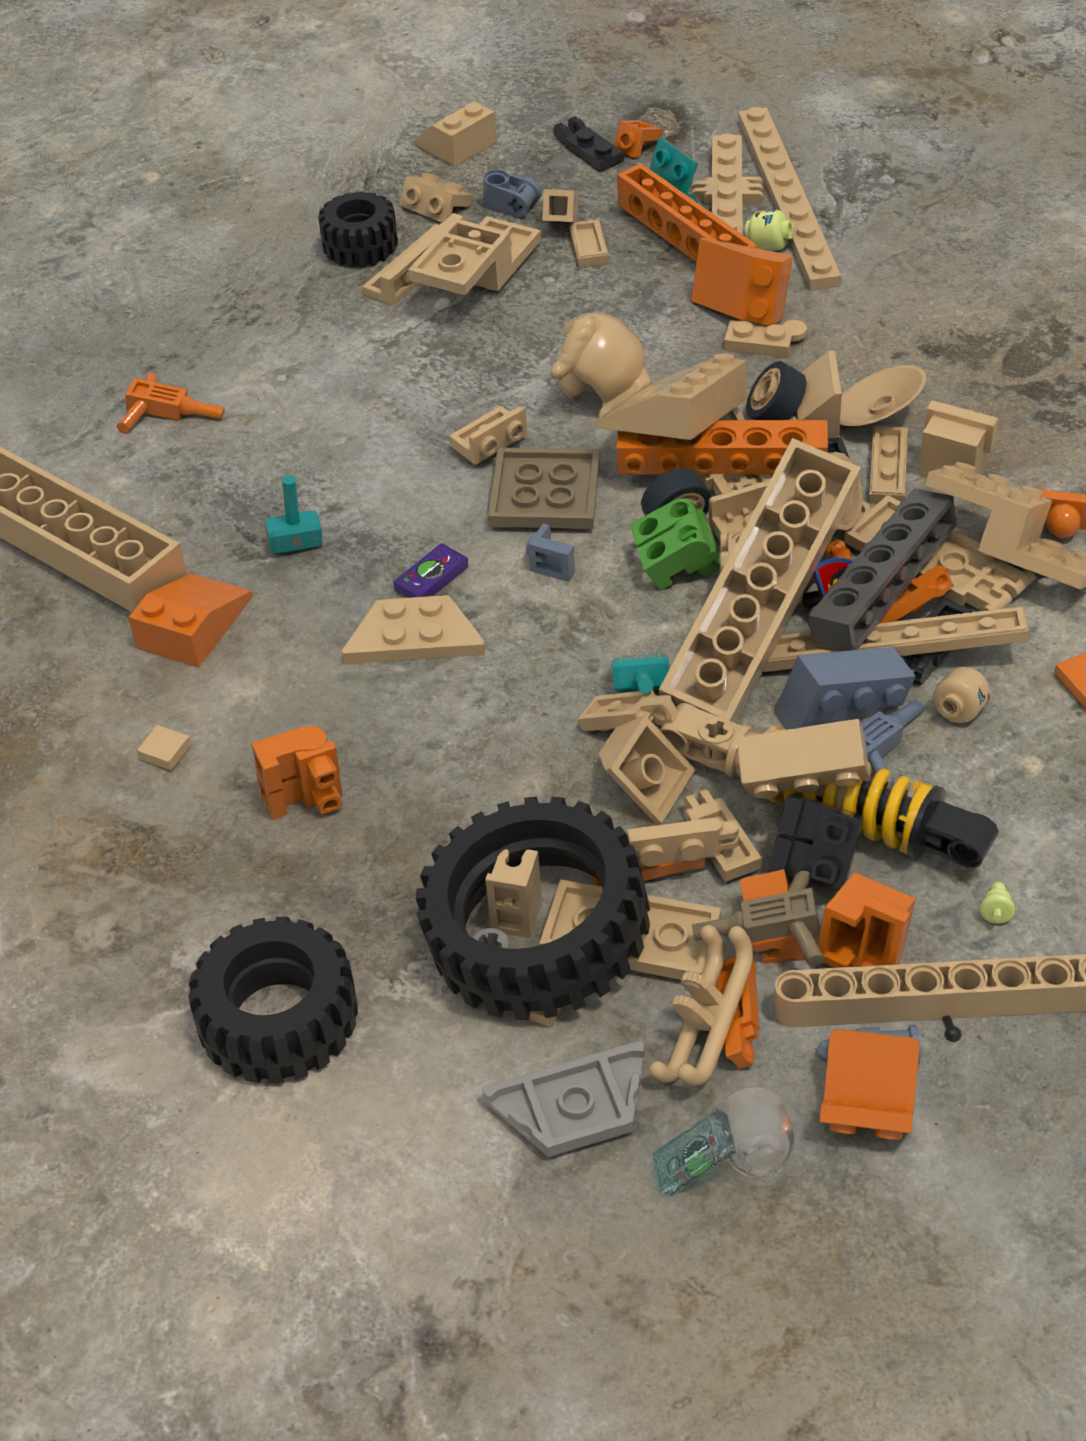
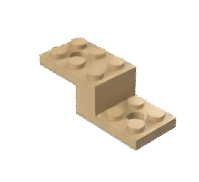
(474, 255)
(1013, 523)

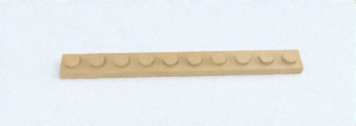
(789, 197)

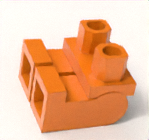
(296, 769)

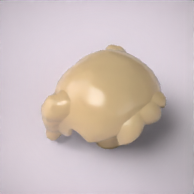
(602, 355)

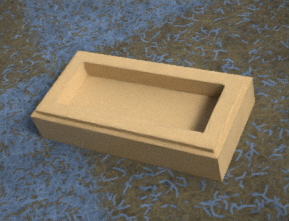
(588, 243)

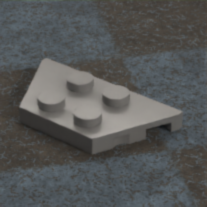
(573, 1100)

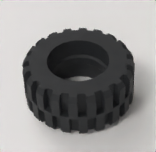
(279, 1042)

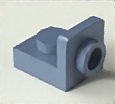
(550, 556)

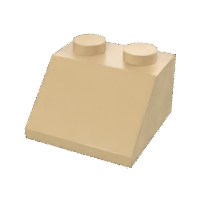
(460, 134)
(822, 394)

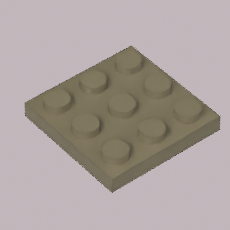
(544, 488)

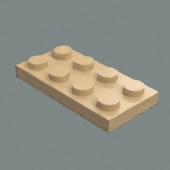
(670, 942)

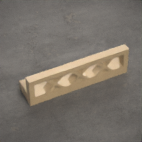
(395, 276)

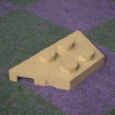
(413, 631)

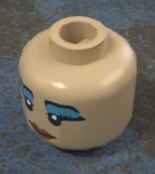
(963, 692)

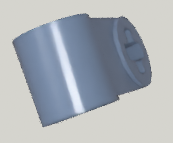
(506, 193)

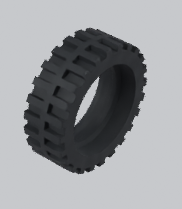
(549, 973)

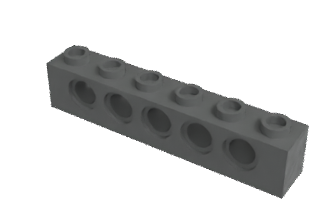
(882, 571)

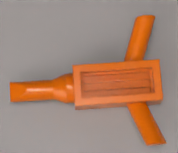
(163, 401)

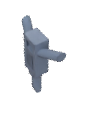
(885, 733)

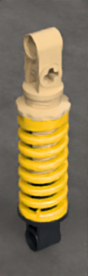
(920, 821)

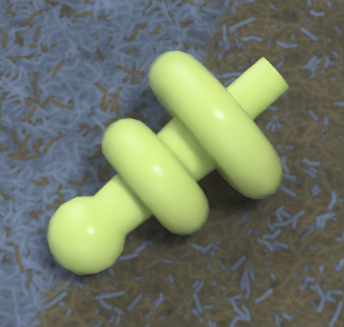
(997, 905)

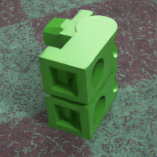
(675, 540)

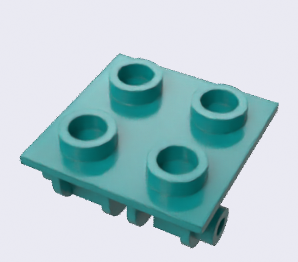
(674, 166)

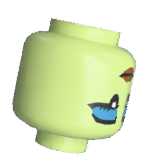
(769, 230)

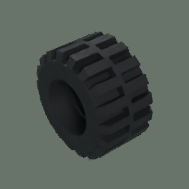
(358, 228)

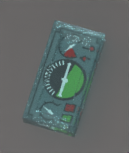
(694, 1152)

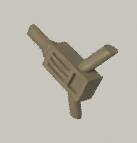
(777, 917)

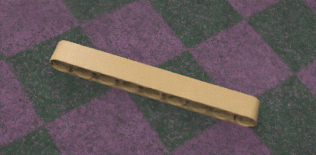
(947, 989)

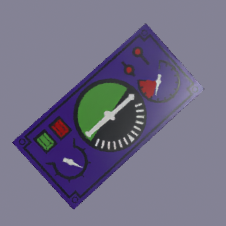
(431, 572)

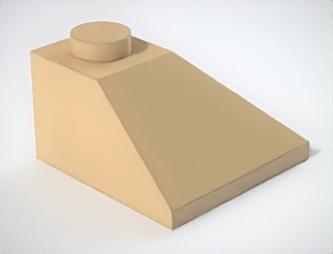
(646, 766)

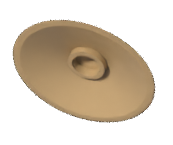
(881, 395)

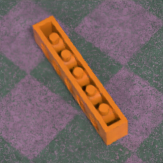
(672, 212)
(720, 448)

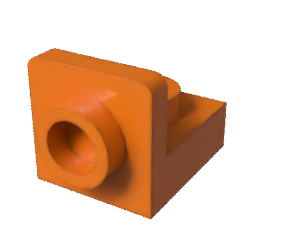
(635, 134)

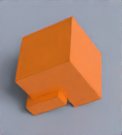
(865, 924)

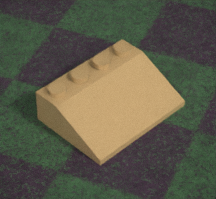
(684, 401)

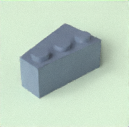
(843, 686)

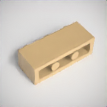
(803, 758)

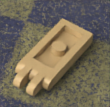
(683, 841)
(731, 862)

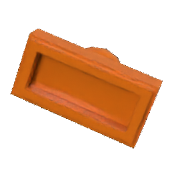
(1065, 513)

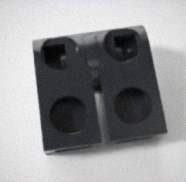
(834, 843)

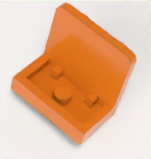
(870, 1083)

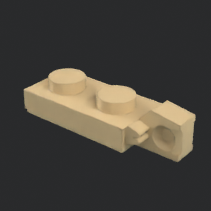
(614, 710)

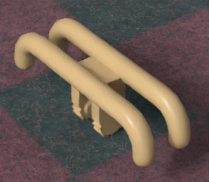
(708, 1008)

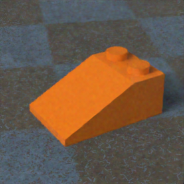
(742, 281)
(186, 617)

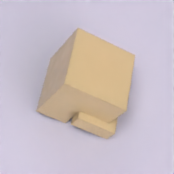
(956, 436)

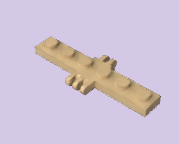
(727, 187)

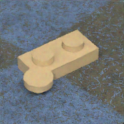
(763, 339)

